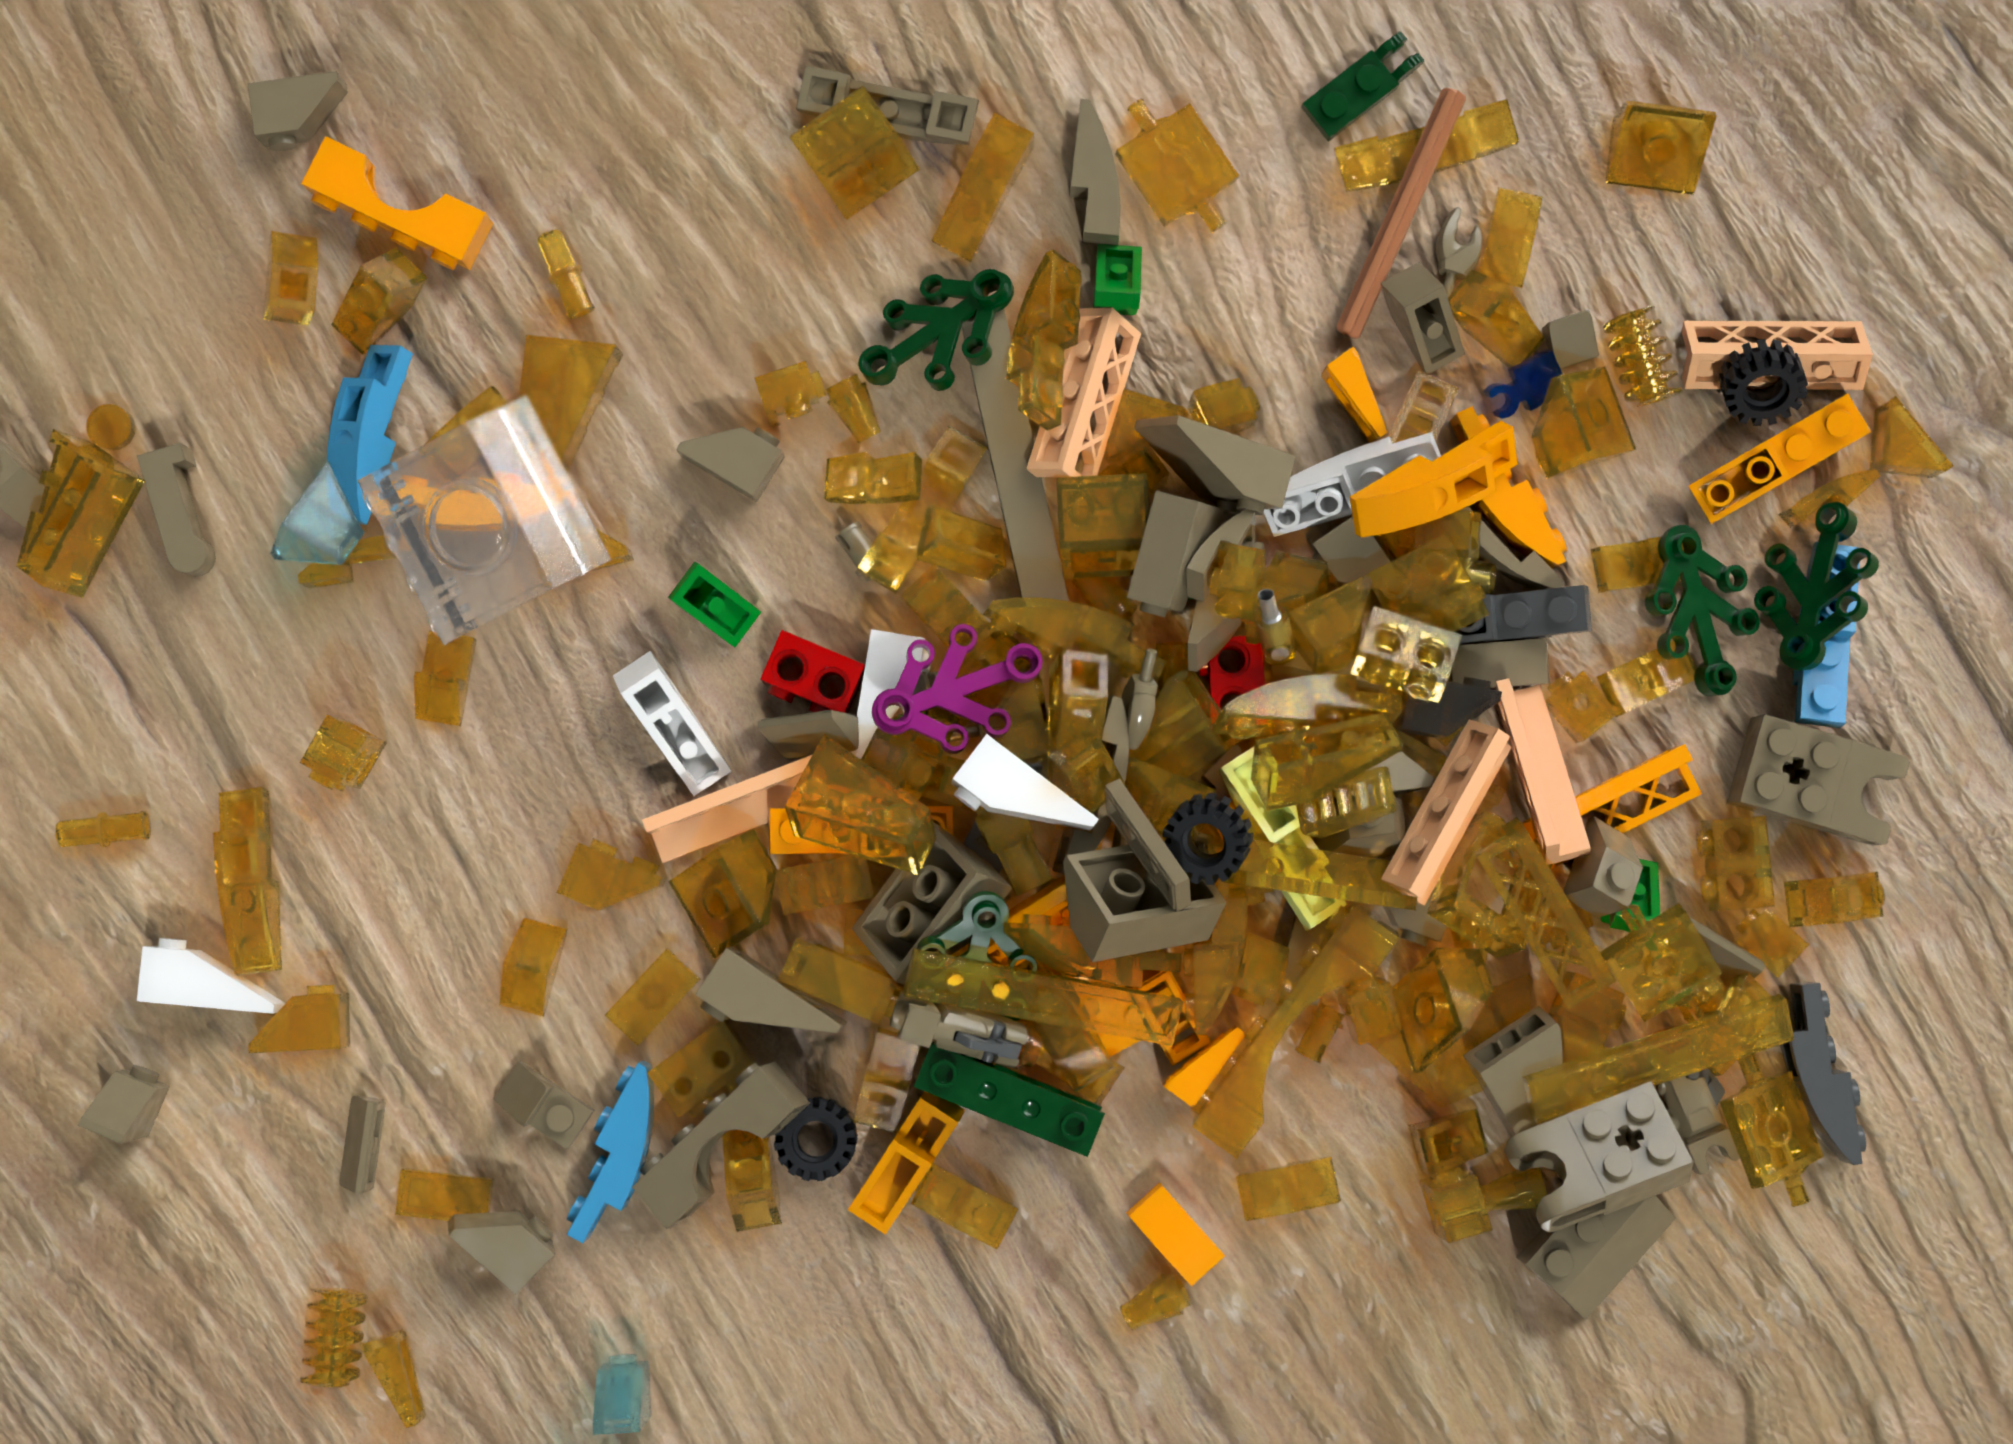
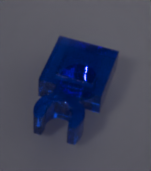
(1528, 383)

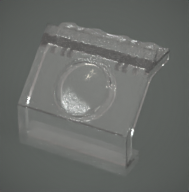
(483, 519)

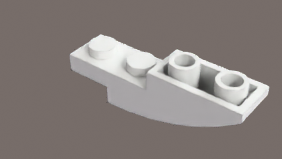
(1325, 489)

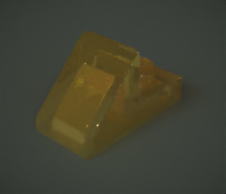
(444, 680)

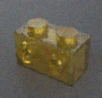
(702, 1068)

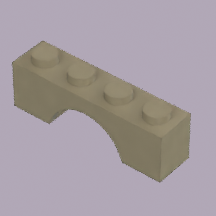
(681, 1179)

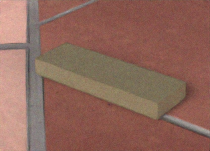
(1147, 845)

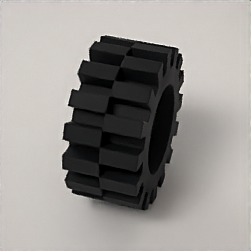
(1758, 363)
(1225, 820)
(822, 1166)

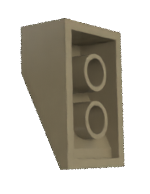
(1219, 464)
(752, 993)

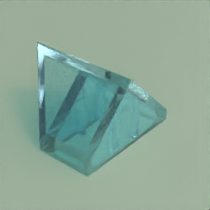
(319, 525)

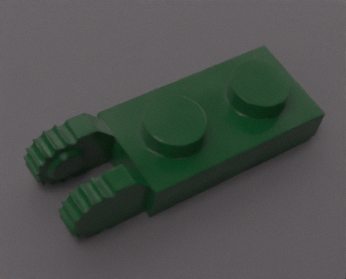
(1359, 88)

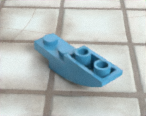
(361, 418)
(1824, 689)
(627, 1136)

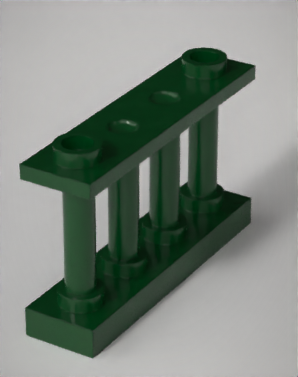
(1011, 1099)

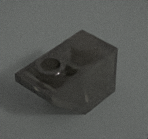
(1453, 710)

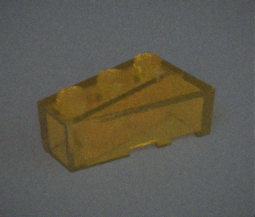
(565, 386)
(78, 515)
(859, 811)

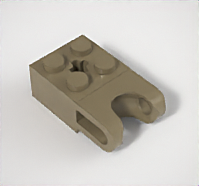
(1826, 779)
(1594, 1157)

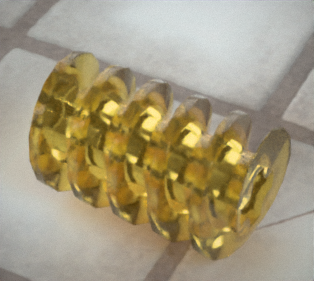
(1641, 357)
(335, 1337)

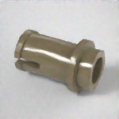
(855, 543)

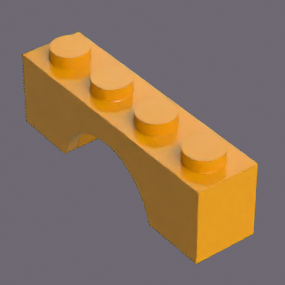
(446, 228)

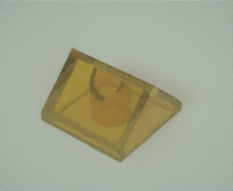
(1658, 146)

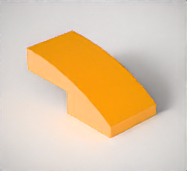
(1175, 1234)

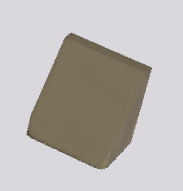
(1572, 339)

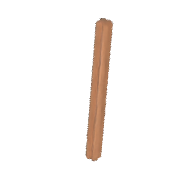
(1401, 212)

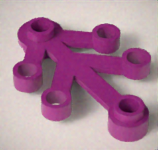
(950, 692)

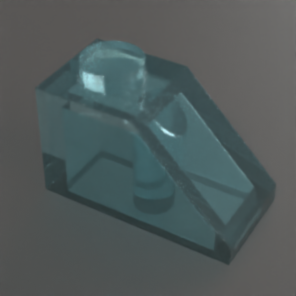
(622, 1395)

